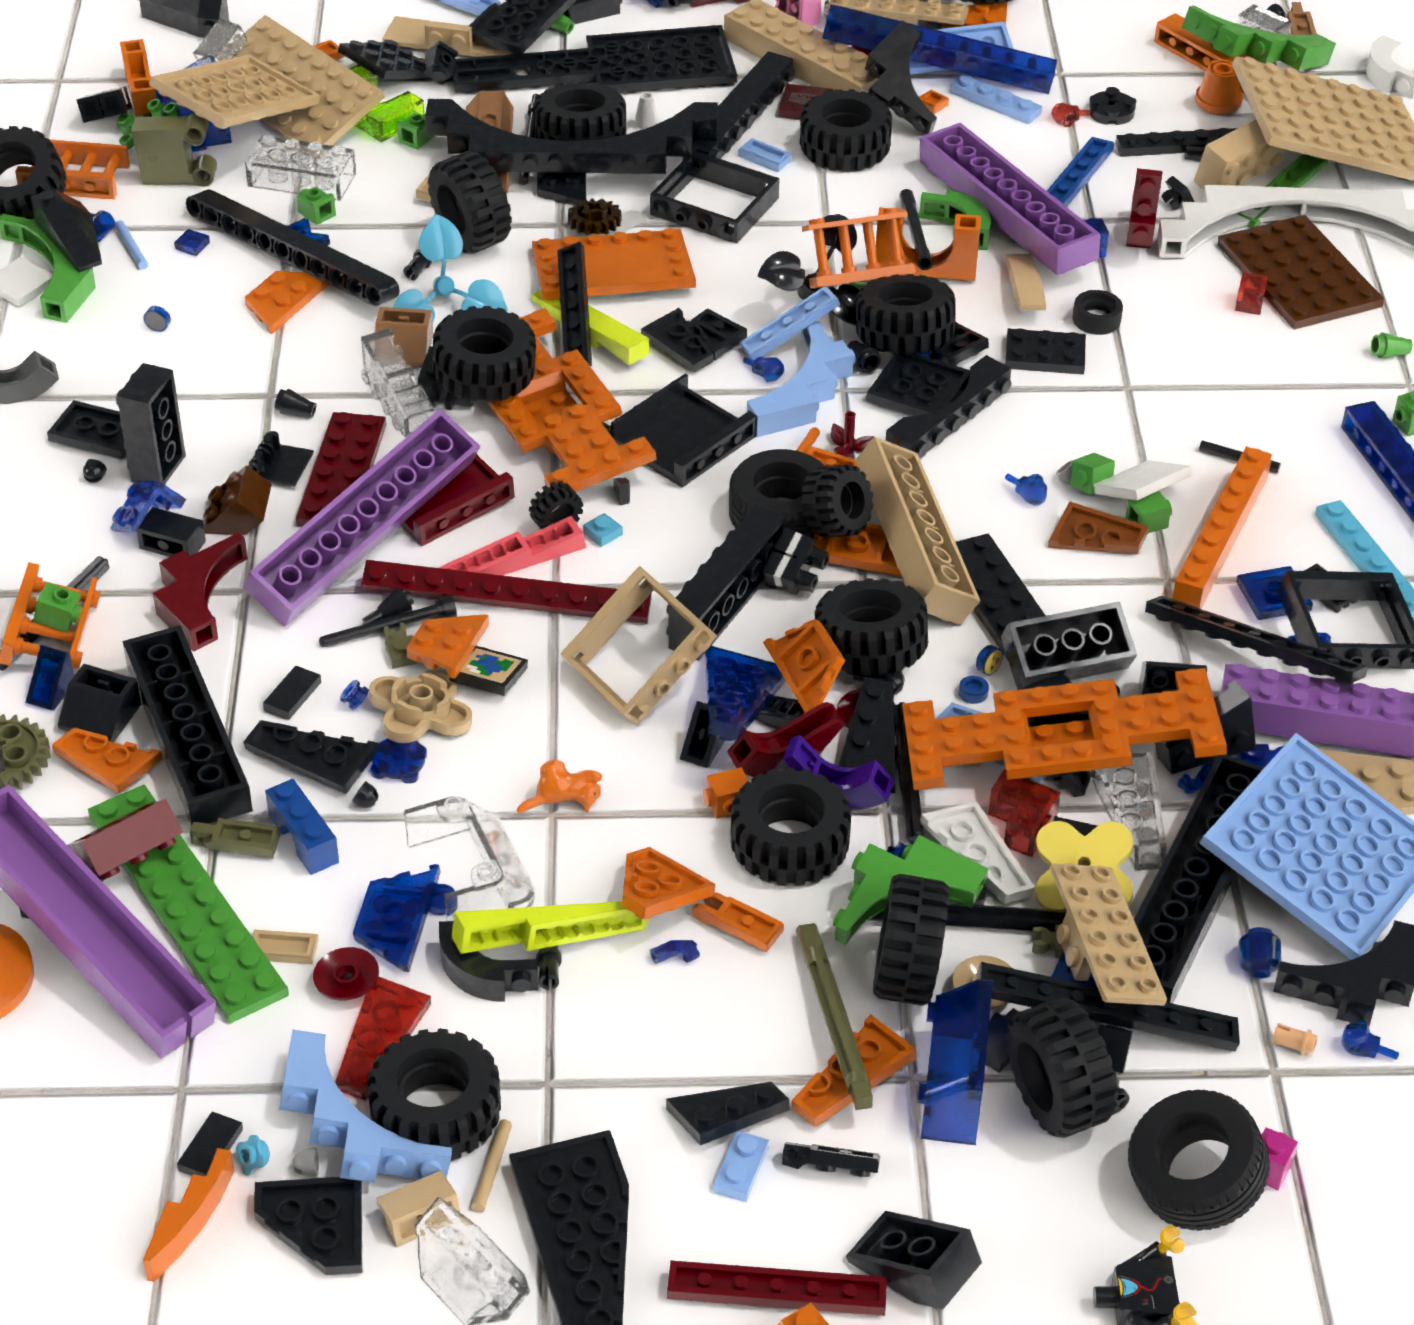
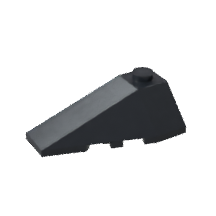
(68, 227)

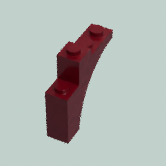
(1144, 208)
(189, 587)

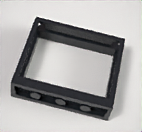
(723, 174)
(1351, 586)

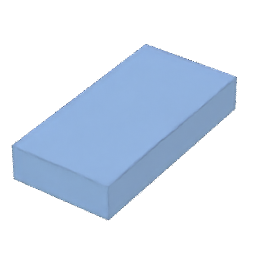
(765, 155)

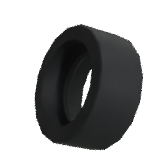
(1096, 323)

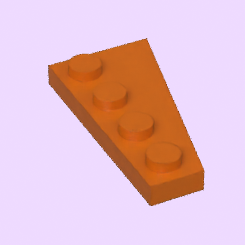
(882, 1056)

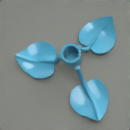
(440, 242)

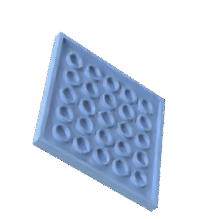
(1320, 846)

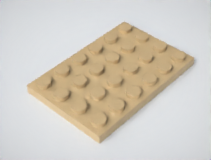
(234, 91)

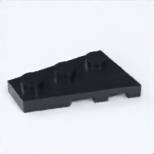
(725, 1111)

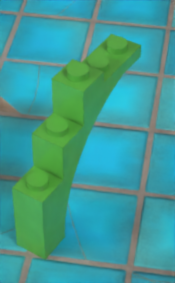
(1236, 40)
(67, 287)

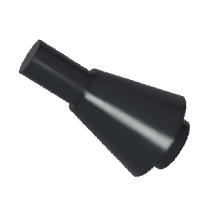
(396, 603)

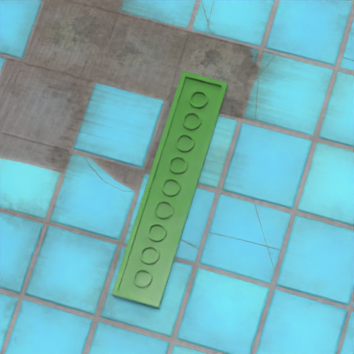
(198, 919)

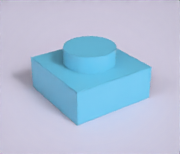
(602, 529)

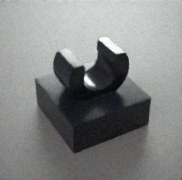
(1177, 192)
(1075, 781)

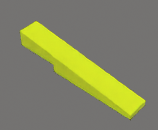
(605, 331)
(542, 925)

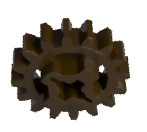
(594, 216)

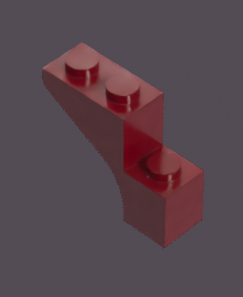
(764, 751)

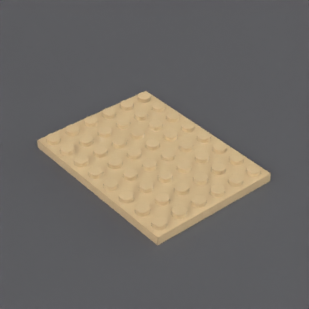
(1329, 118)

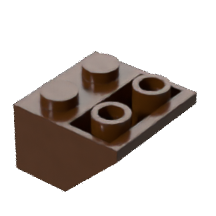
(237, 503)

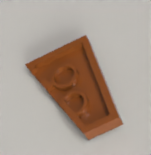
(1096, 531)

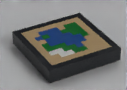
(491, 670)

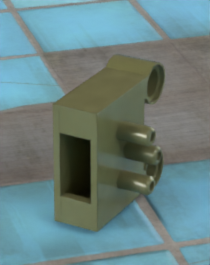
(166, 151)

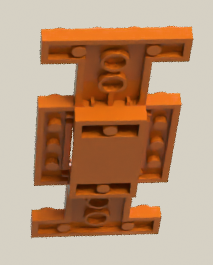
(577, 433)
(1068, 746)

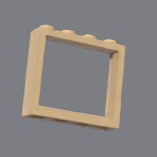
(610, 619)

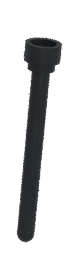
(443, 607)

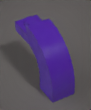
(862, 785)

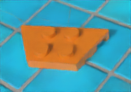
(981, 14)
(282, 297)
(862, 551)
(447, 641)
(807, 662)

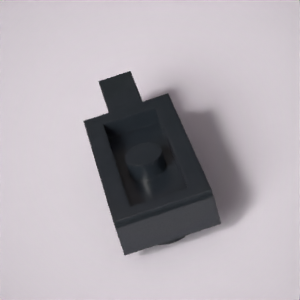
(828, 1158)

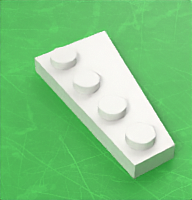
(972, 835)

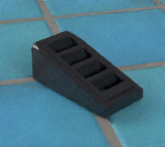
(789, 707)

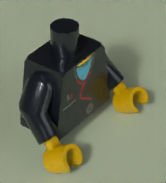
(1146, 1287)

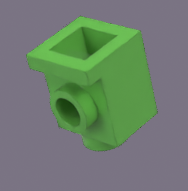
(415, 127)
(313, 199)

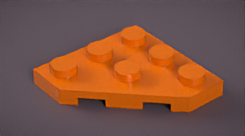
(660, 884)

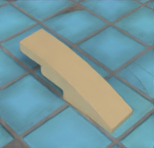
(1025, 282)

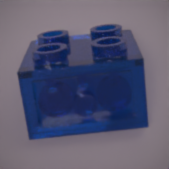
(140, 499)

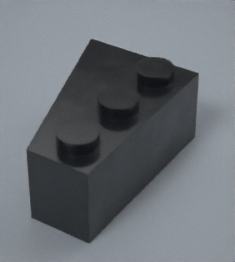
(1237, 723)

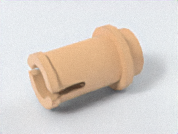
(1295, 1039)

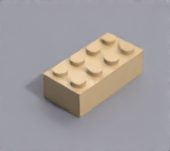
(1237, 157)

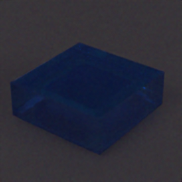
(192, 242)

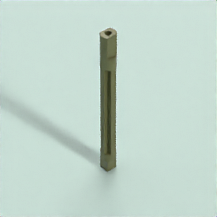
(835, 1016)

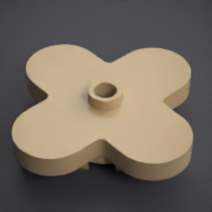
(419, 705)

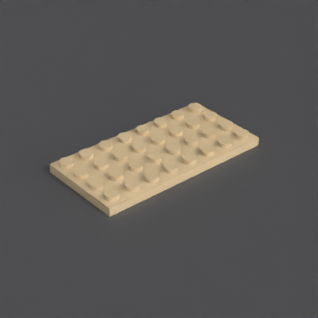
(343, 94)

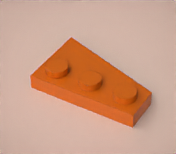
(105, 760)

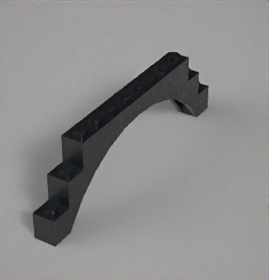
(625, 154)

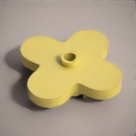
(1061, 843)

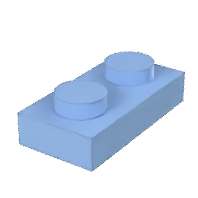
(741, 1166)

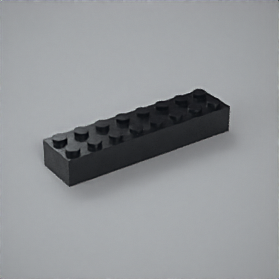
(187, 727)

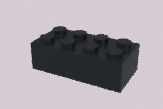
(151, 424)
(1069, 644)

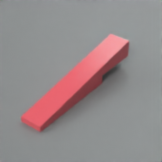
(520, 552)

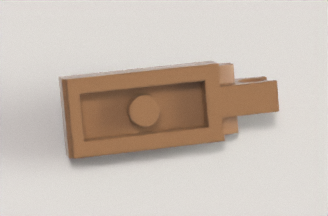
(1301, 20)

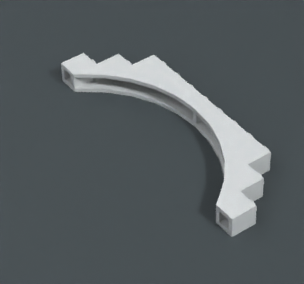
(1370, 210)

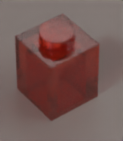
(1251, 293)

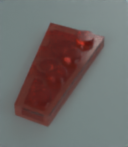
(384, 1017)

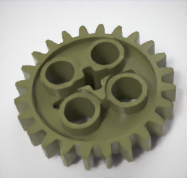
(23, 751)

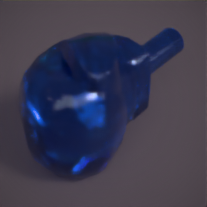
(769, 367)
(1030, 488)
(1361, 1042)

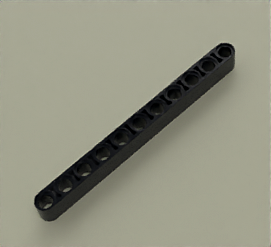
(293, 247)

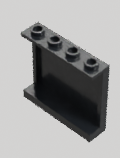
(684, 431)

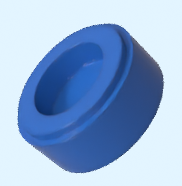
(973, 689)

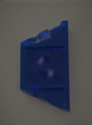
(396, 915)

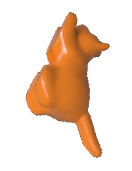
(559, 785)

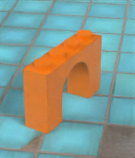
(954, 262)

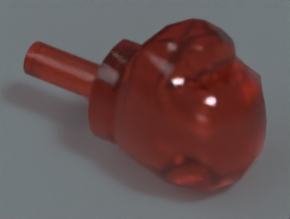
(1067, 114)

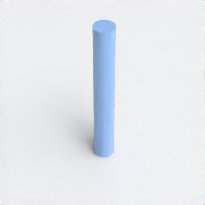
(131, 244)

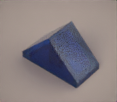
(50, 678)

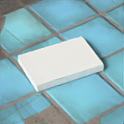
(1142, 480)

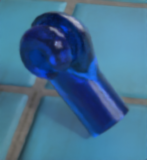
(1192, 785)

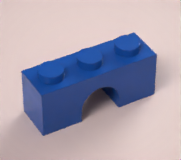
(295, 814)

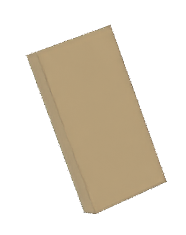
(287, 946)

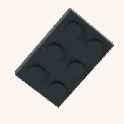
(1045, 351)
(89, 429)

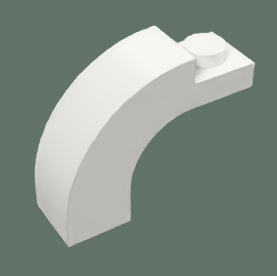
(1384, 68)

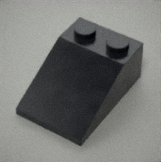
(918, 1257)

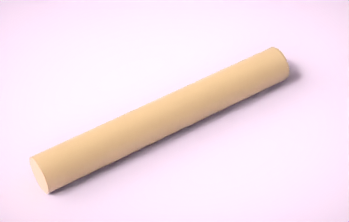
(491, 1165)

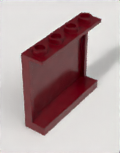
(460, 501)

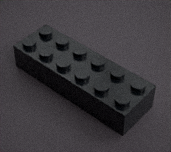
(728, 576)

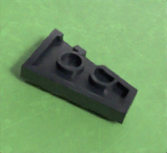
(678, 340)

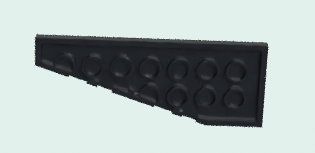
(516, 23)
(579, 1223)

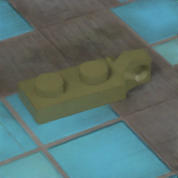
(237, 837)

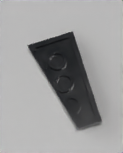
(312, 754)

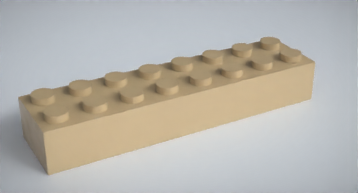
(816, 60)
(917, 530)

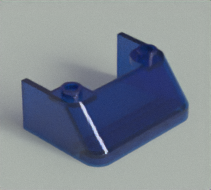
(956, 1063)

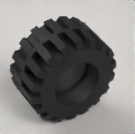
(837, 501)

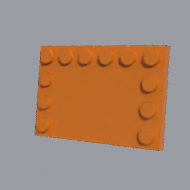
(620, 262)

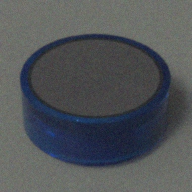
(157, 318)

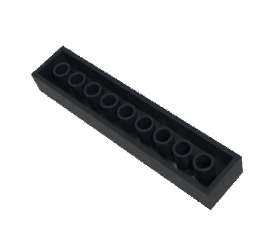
(1191, 879)

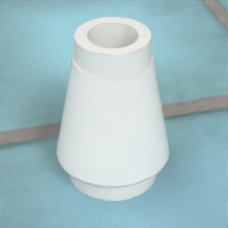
(646, 111)

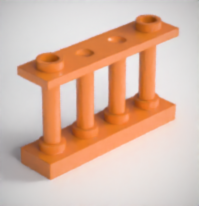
(83, 182)
(849, 272)
(21, 624)

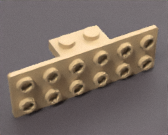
(909, 10)
(425, 33)
(1103, 936)

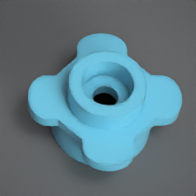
(252, 1154)

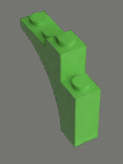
(922, 859)

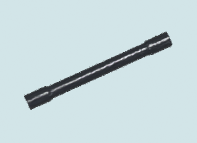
(922, 253)

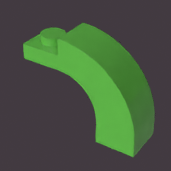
(946, 207)

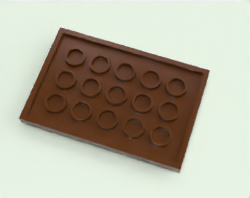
(1304, 270)

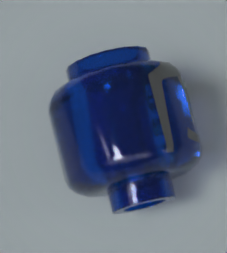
(1259, 952)

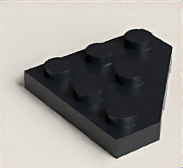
(316, 1220)

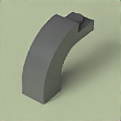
(27, 379)

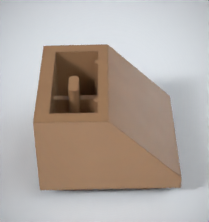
(411, 331)

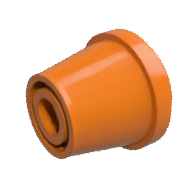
(1219, 89)

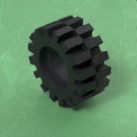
(549, 499)

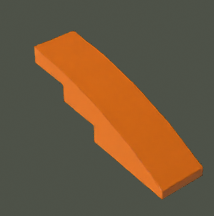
(185, 1220)

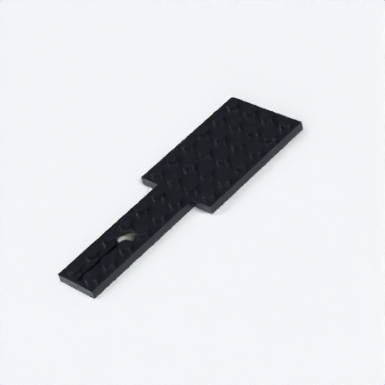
(619, 60)

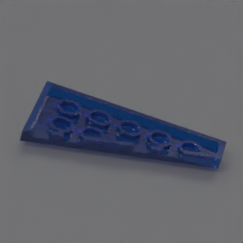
(737, 690)

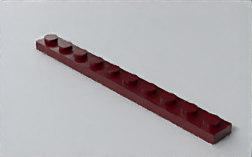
(493, 589)

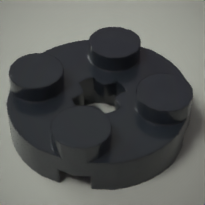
(1112, 106)

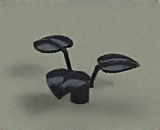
(784, 272)

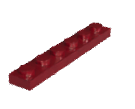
(777, 1287)

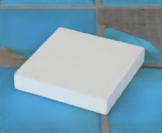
(23, 281)

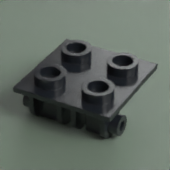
(279, 462)

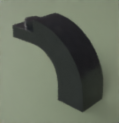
(482, 975)

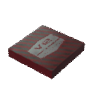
(796, 97)

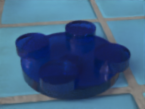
(399, 761)

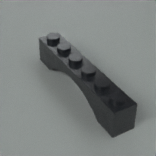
(921, 433)

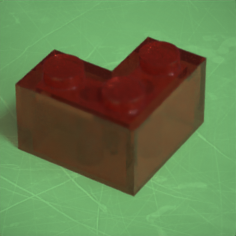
(1024, 808)

